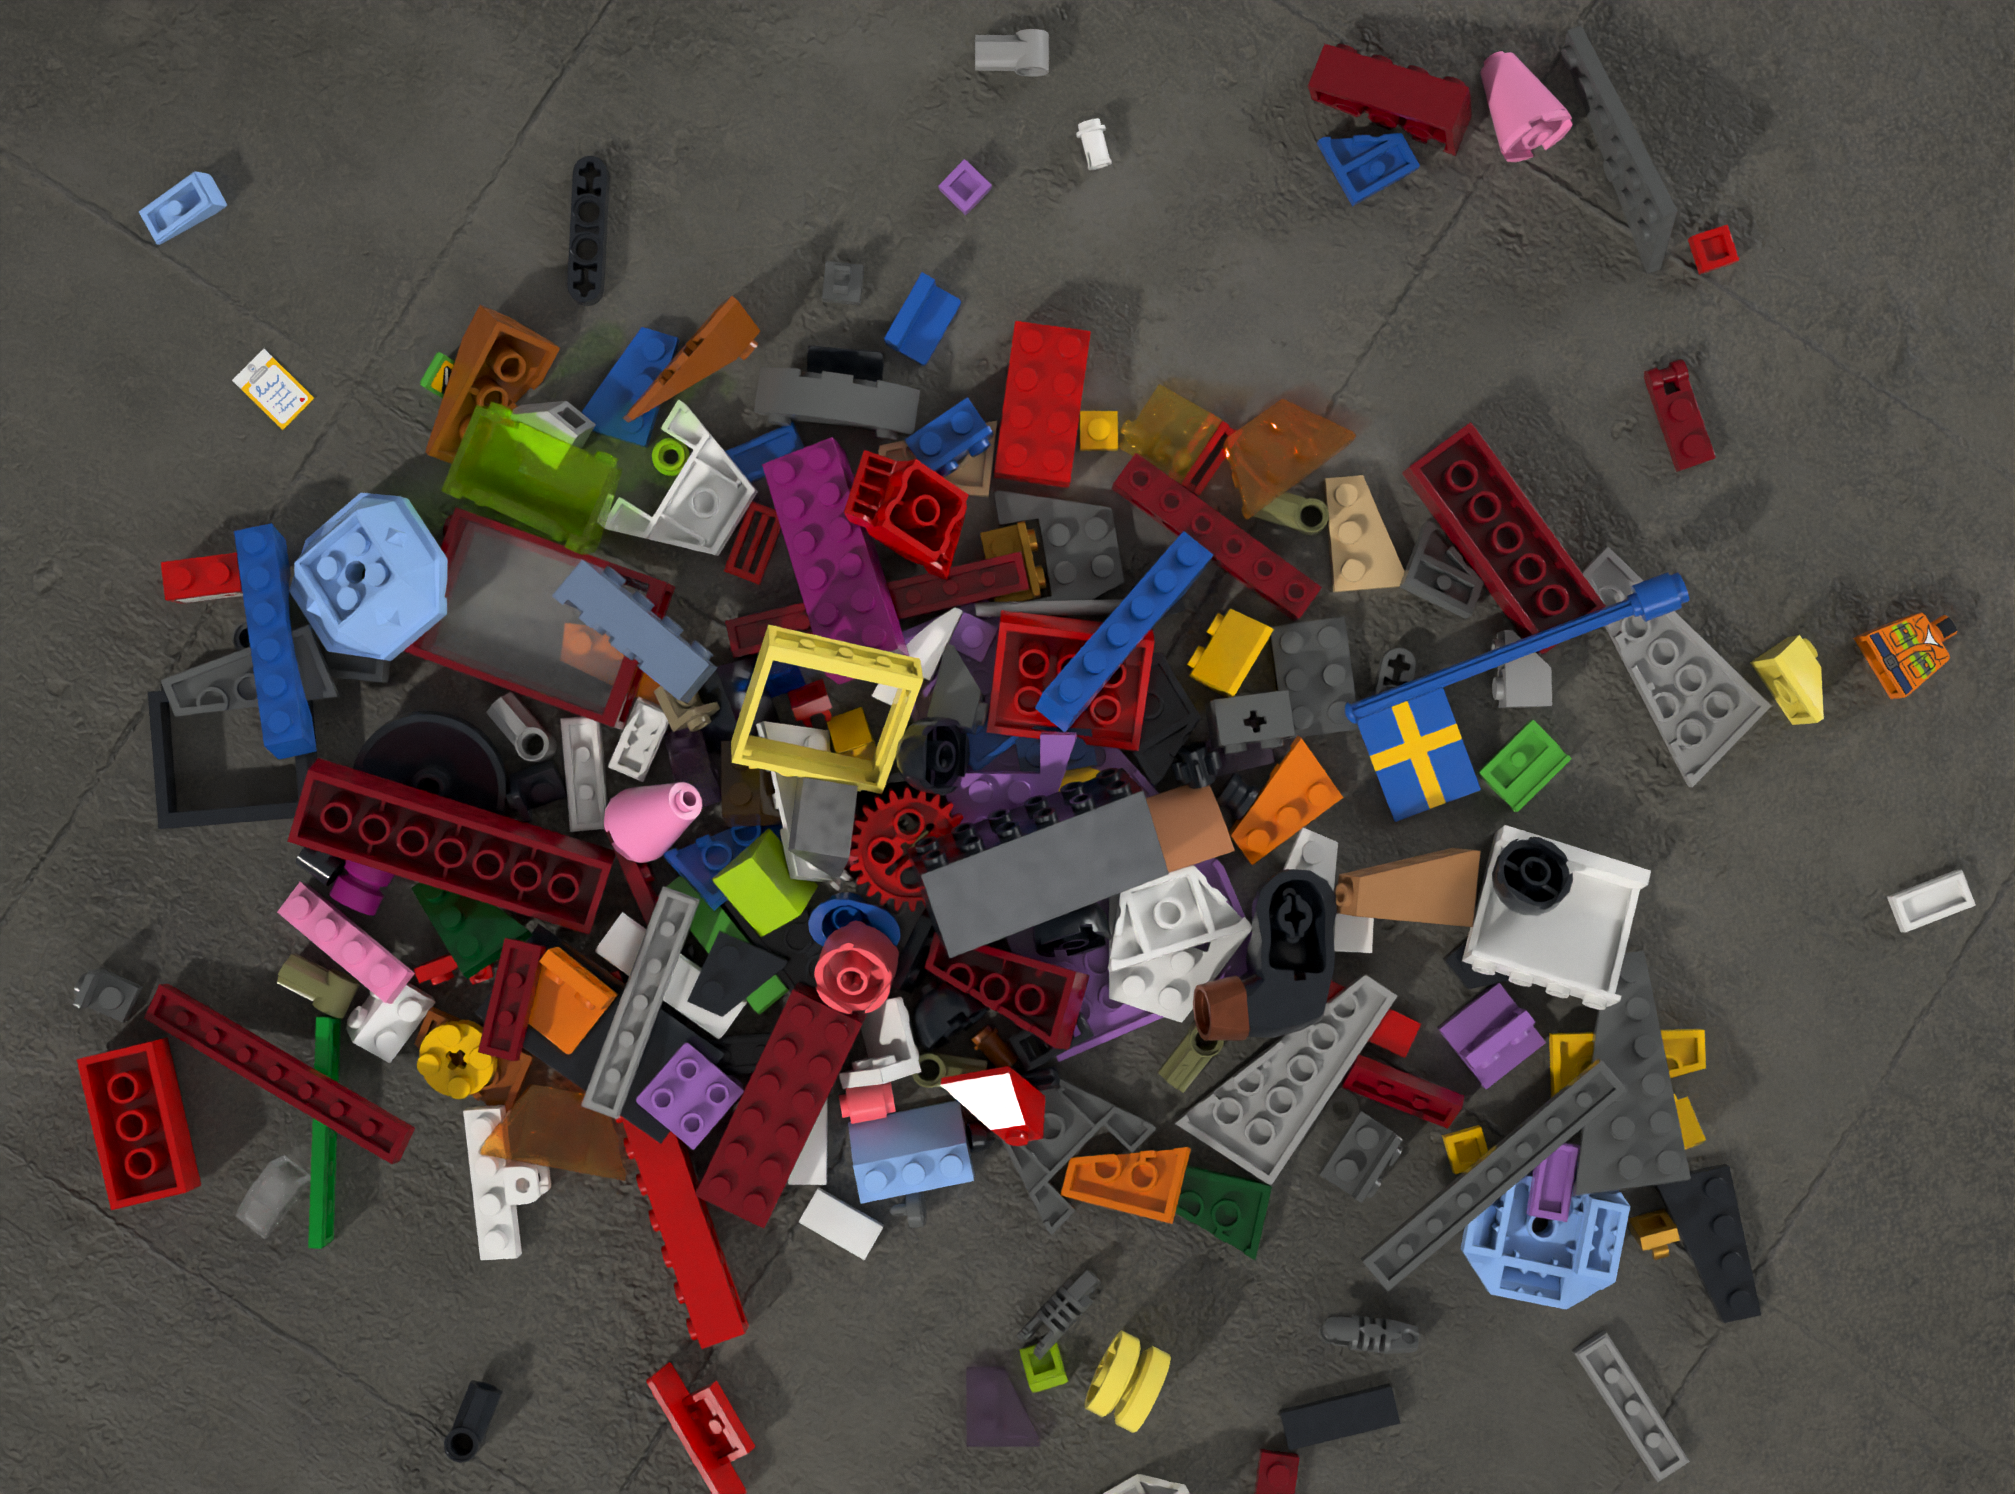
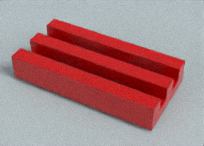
(1223, 428)
(741, 537)

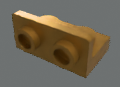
(1013, 540)

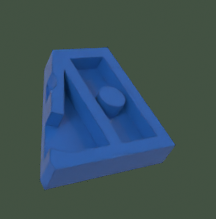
(1368, 163)

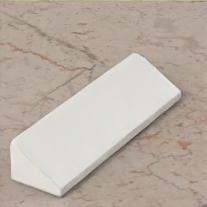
(621, 949)

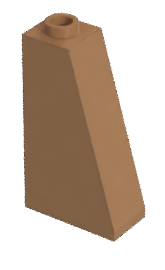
(1416, 889)

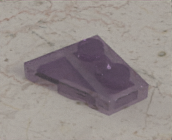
(996, 1411)

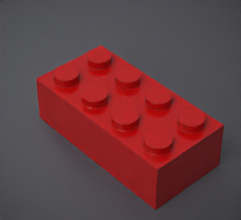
(1042, 404)
(139, 1123)

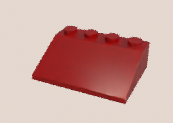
(1033, 653)

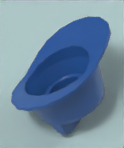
(849, 907)

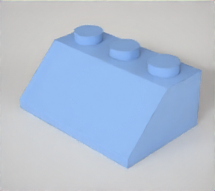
(911, 1152)

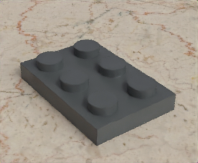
(1316, 670)

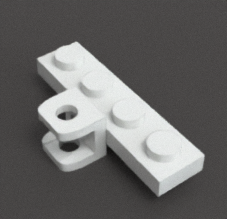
(499, 1187)

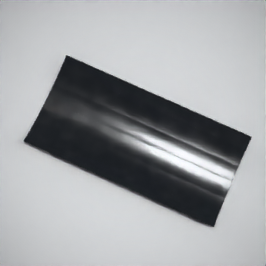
(579, 1066)

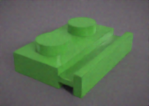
(1524, 765)

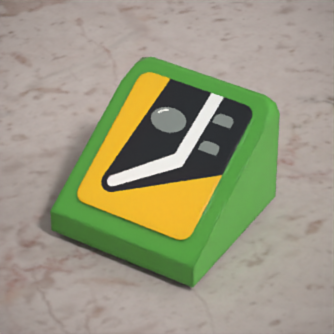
(438, 374)

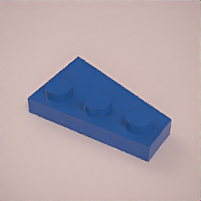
(625, 384)

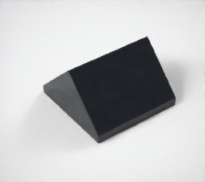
(729, 687)

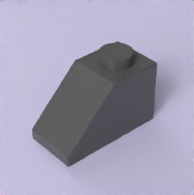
(958, 694)

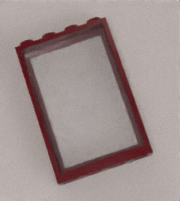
(520, 637)

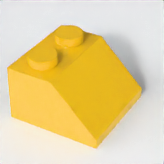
(1229, 653)

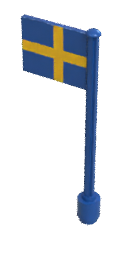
(1413, 727)

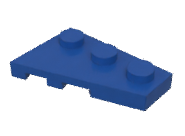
(710, 855)

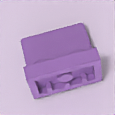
(690, 1095)

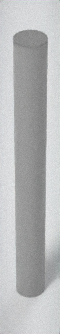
(1048, 608)

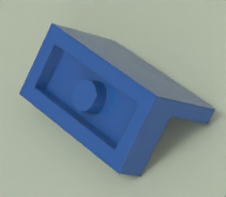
(922, 320)

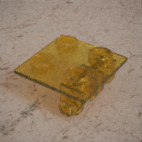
(1169, 433)

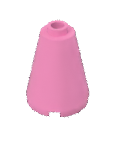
(1521, 108)
(650, 818)

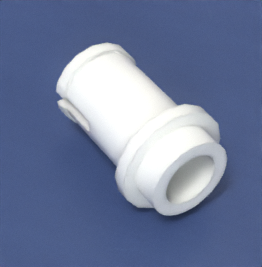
(1094, 143)

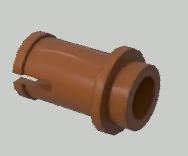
(993, 1047)

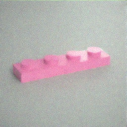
(346, 942)

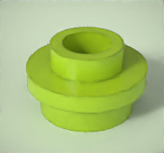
(660, 451)

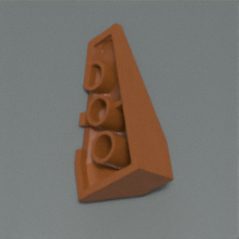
(718, 342)
(493, 364)

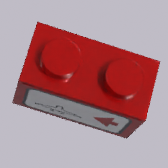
(201, 578)

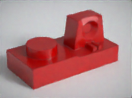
(442, 969)

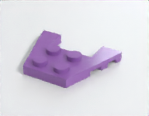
(989, 791)

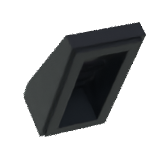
(1027, 1054)

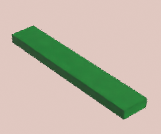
(324, 1139)

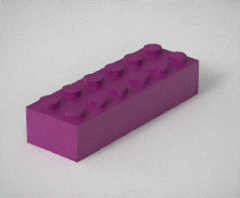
(829, 554)

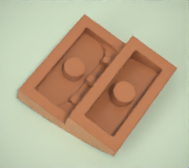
(1189, 826)

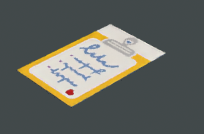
(273, 389)

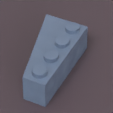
(636, 629)

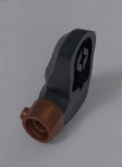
(1286, 964)

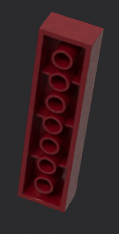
(451, 845)

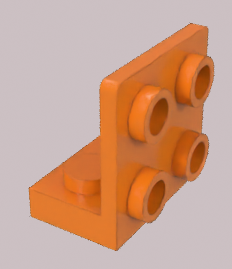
(567, 1000)

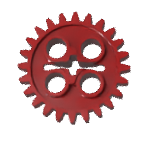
(883, 826)

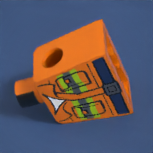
(1906, 651)

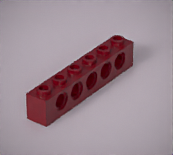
(1230, 545)

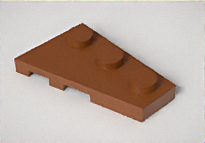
(508, 1077)

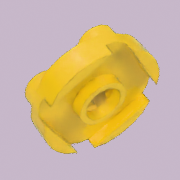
(436, 1063)

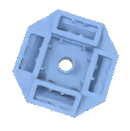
(401, 581)
(1552, 1265)

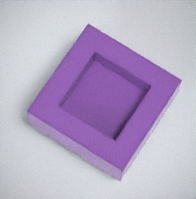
(965, 187)
(973, 637)

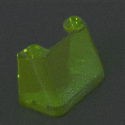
(534, 478)

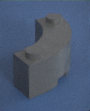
(836, 400)

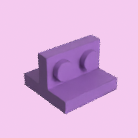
(1491, 1035)

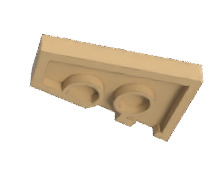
(1358, 540)

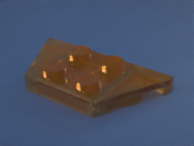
(1280, 451)
(556, 1132)

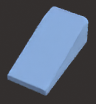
(183, 207)

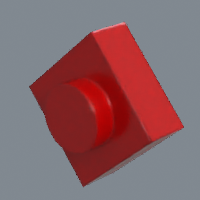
(1713, 249)

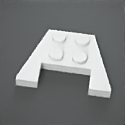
(702, 501)
(1169, 982)

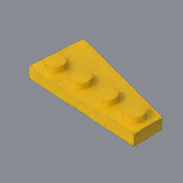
(1573, 1053)

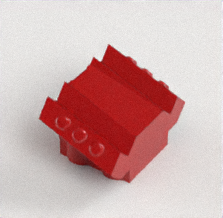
(908, 510)

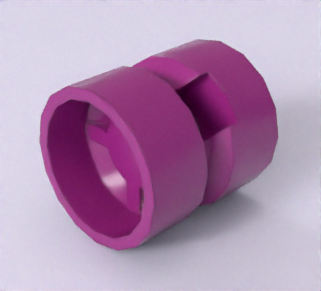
(361, 887)

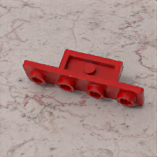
(705, 1427)

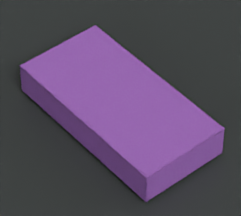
(1553, 1184)

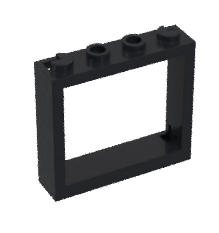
(165, 785)

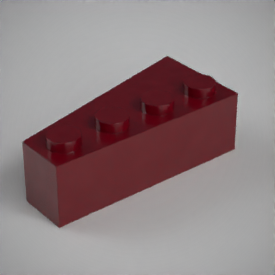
(1392, 95)
(1024, 989)

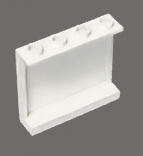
(1573, 946)

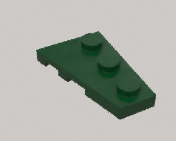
(468, 927)
(1225, 1206)

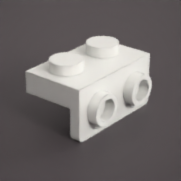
(385, 1026)

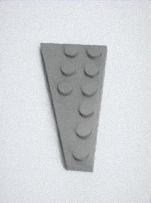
(1684, 682)
(1277, 1096)

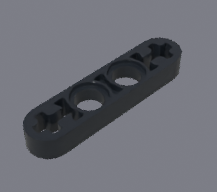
(583, 231)

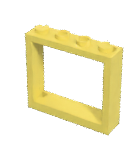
(840, 659)

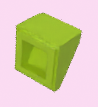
(1045, 1372)

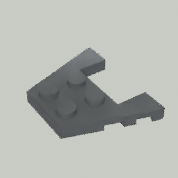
(1076, 543)
(1069, 1122)

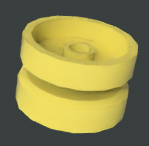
(1127, 1381)

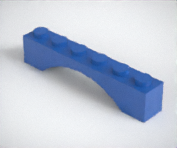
(1122, 631)
(279, 688)

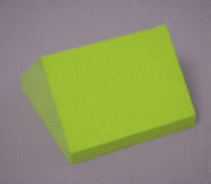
(761, 885)

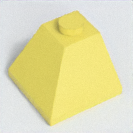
(1793, 679)

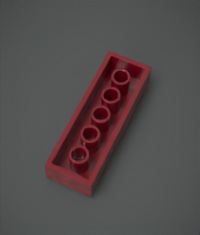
(1501, 535)
(780, 1106)

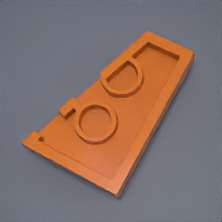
(1287, 802)

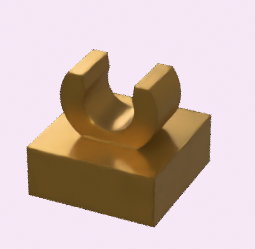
(1654, 1232)

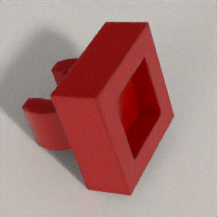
(810, 701)

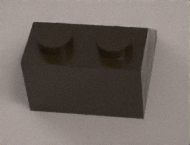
(746, 793)

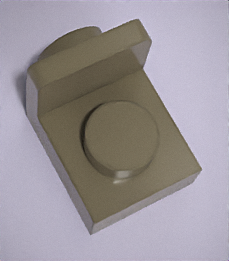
(685, 715)

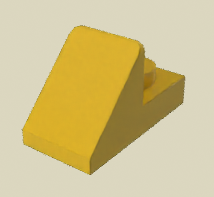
(852, 735)

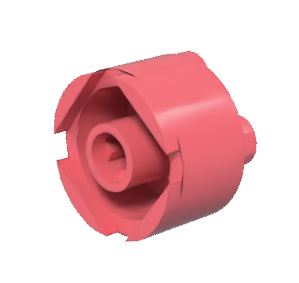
(856, 968)

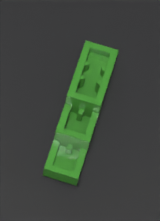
(706, 927)

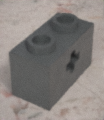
(1269, 710)

